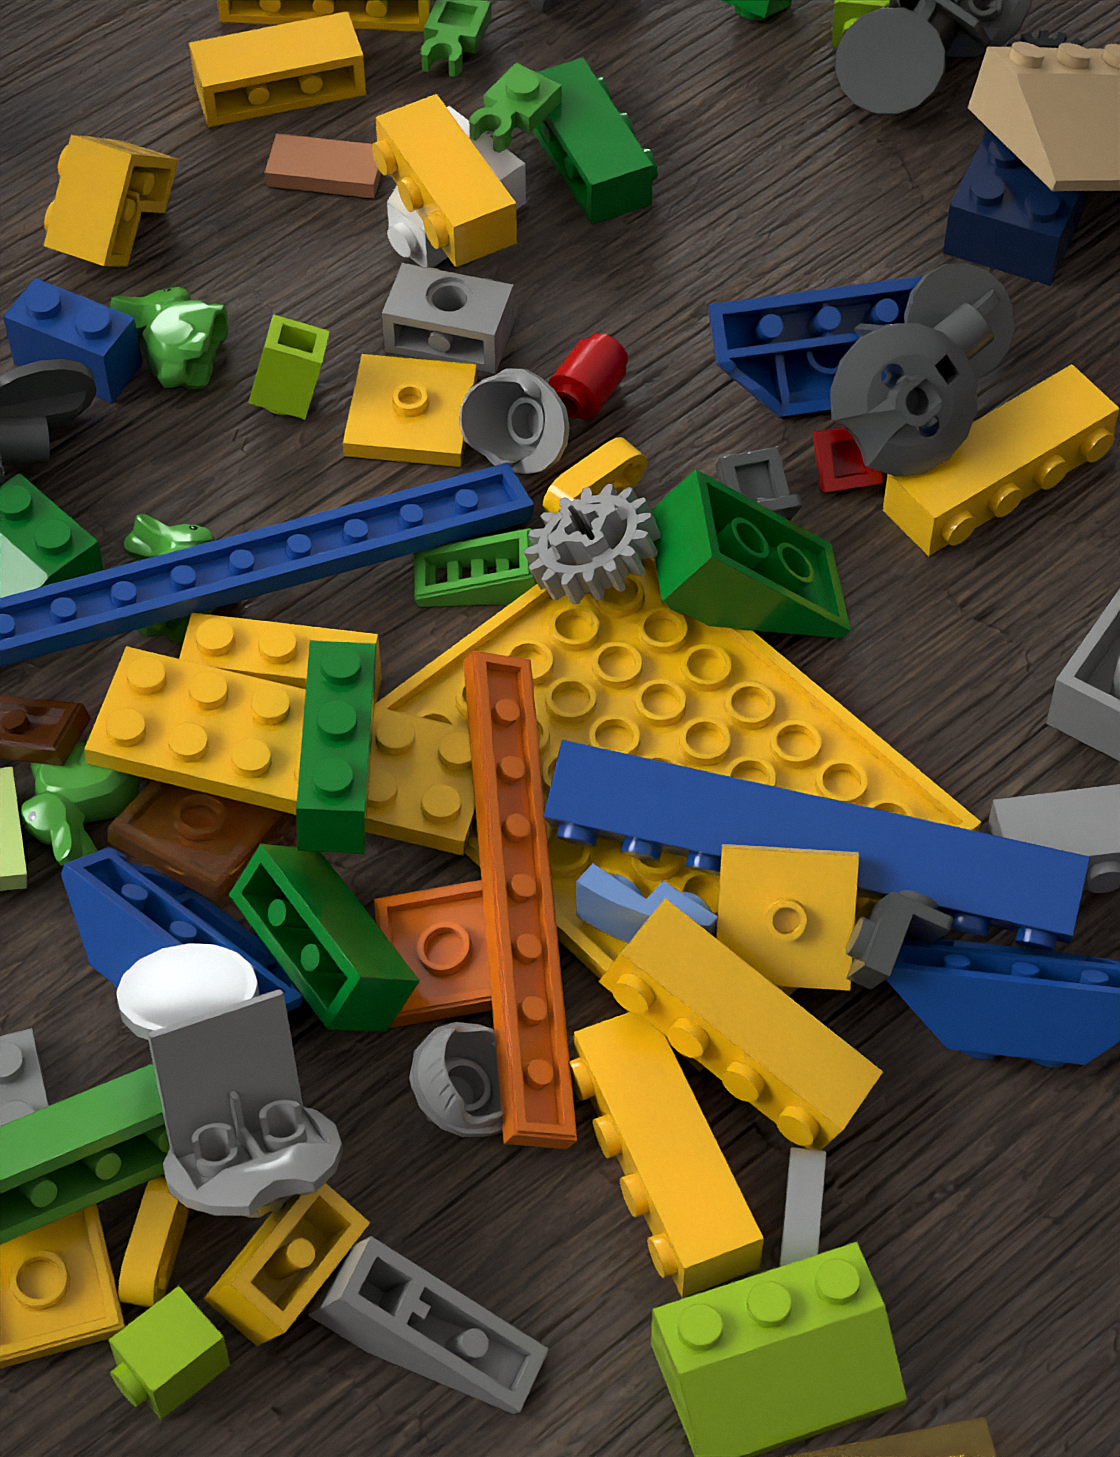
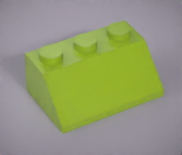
(779, 1355)

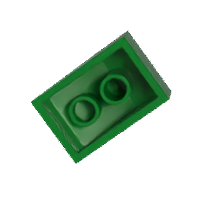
(40, 541)
(744, 564)

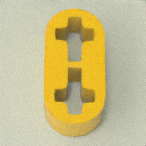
(612, 463)
(152, 1246)

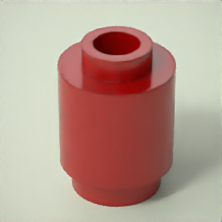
(590, 375)

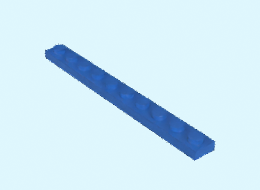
(258, 562)

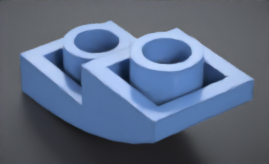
(620, 909)

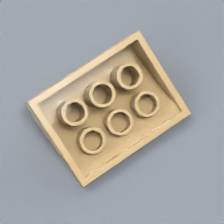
(1055, 111)

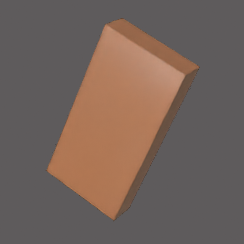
(322, 166)

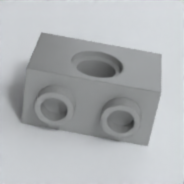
(448, 317)

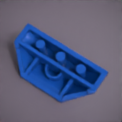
(792, 343)
(136, 910)
(1012, 1000)

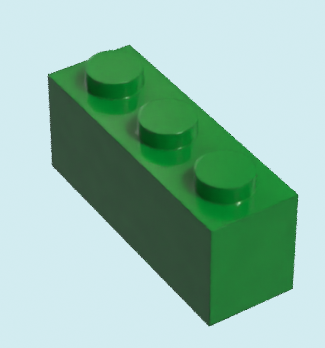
(595, 146)
(336, 747)
(323, 939)

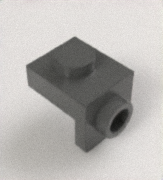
(761, 479)
(878, 939)

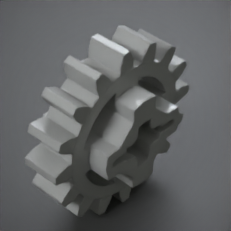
(592, 544)

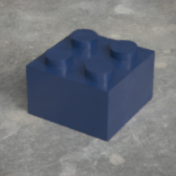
(1011, 216)

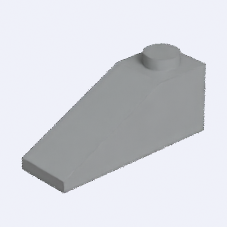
(426, 1326)

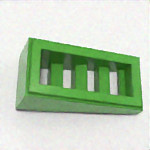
(478, 554)

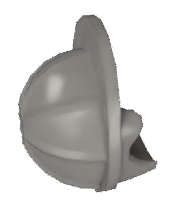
(515, 421)
(458, 1080)

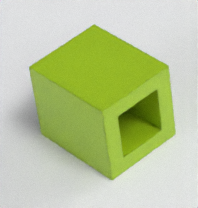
(289, 367)
(167, 1354)

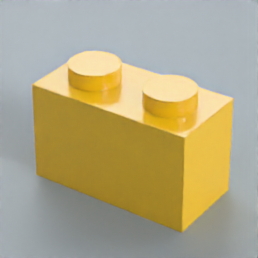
(286, 1263)

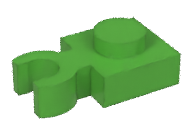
(452, 29)
(515, 100)

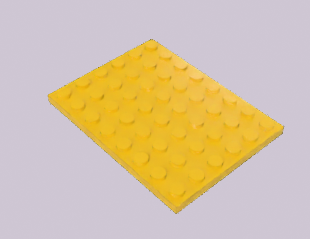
(680, 694)

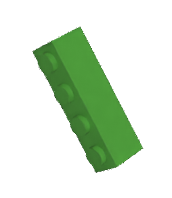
(80, 1152)

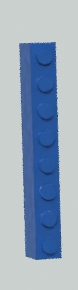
(693, 812)

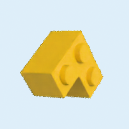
(102, 197)

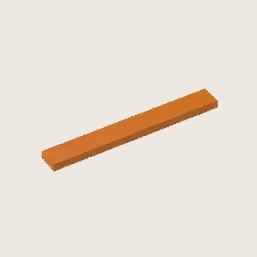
(518, 904)

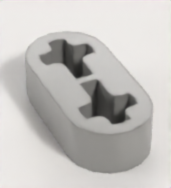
(802, 1205)

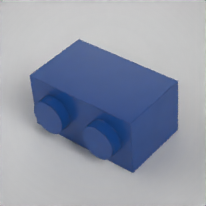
(64, 325)

